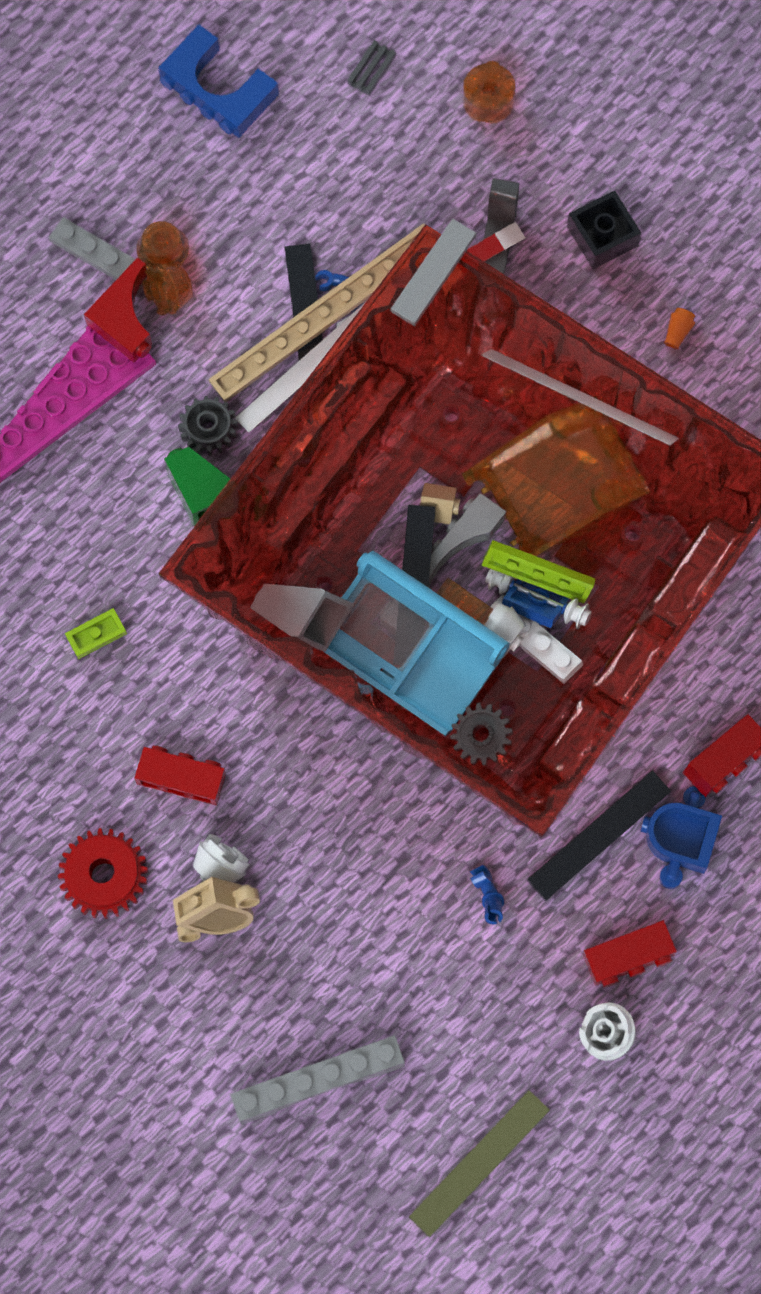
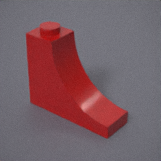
(115, 316)

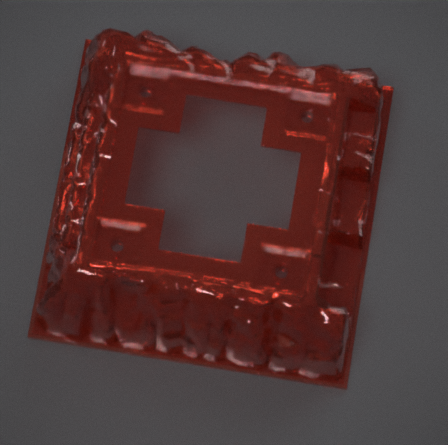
(379, 416)

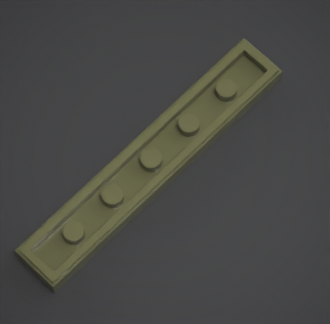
(479, 1163)

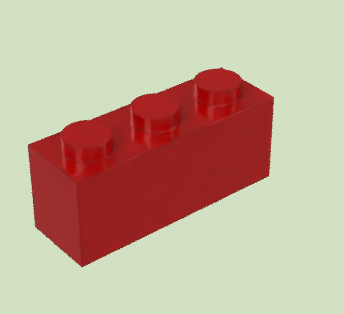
(725, 757)
(180, 775)
(630, 954)

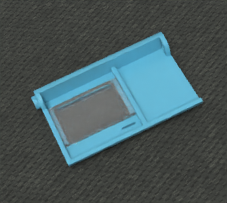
(427, 647)

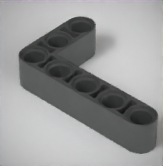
(501, 213)

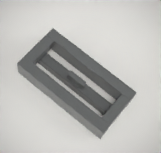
(382, 50)

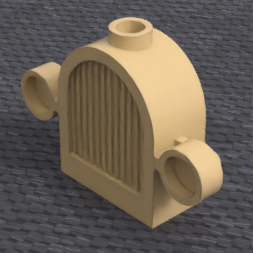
(214, 909)

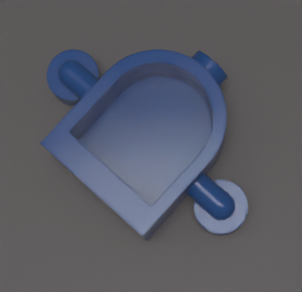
(682, 836)

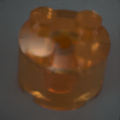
(489, 93)

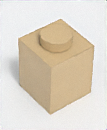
(443, 499)

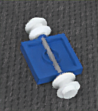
(537, 602)

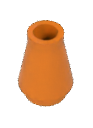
(679, 326)

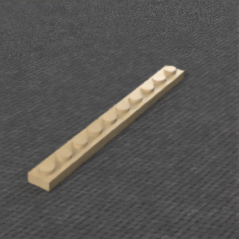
(308, 323)

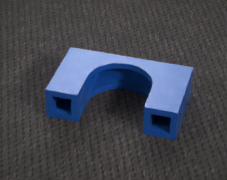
(232, 111)

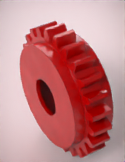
(111, 894)

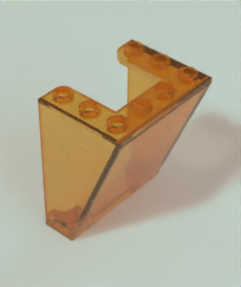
(560, 477)

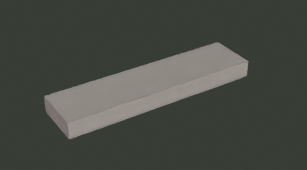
(433, 272)

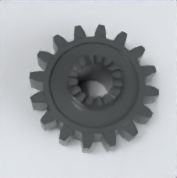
(214, 437)
(492, 745)

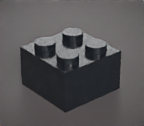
(603, 229)

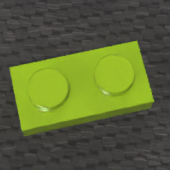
(95, 633)

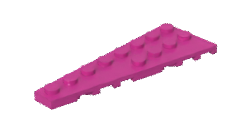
(67, 395)

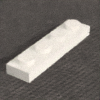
(547, 649)

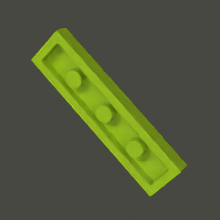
(538, 571)

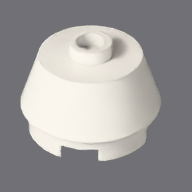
(507, 625)
(219, 860)
(607, 1031)

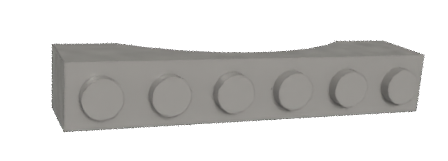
(476, 525)
(316, 1079)

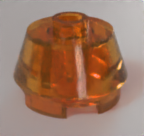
(162, 245)
(168, 287)

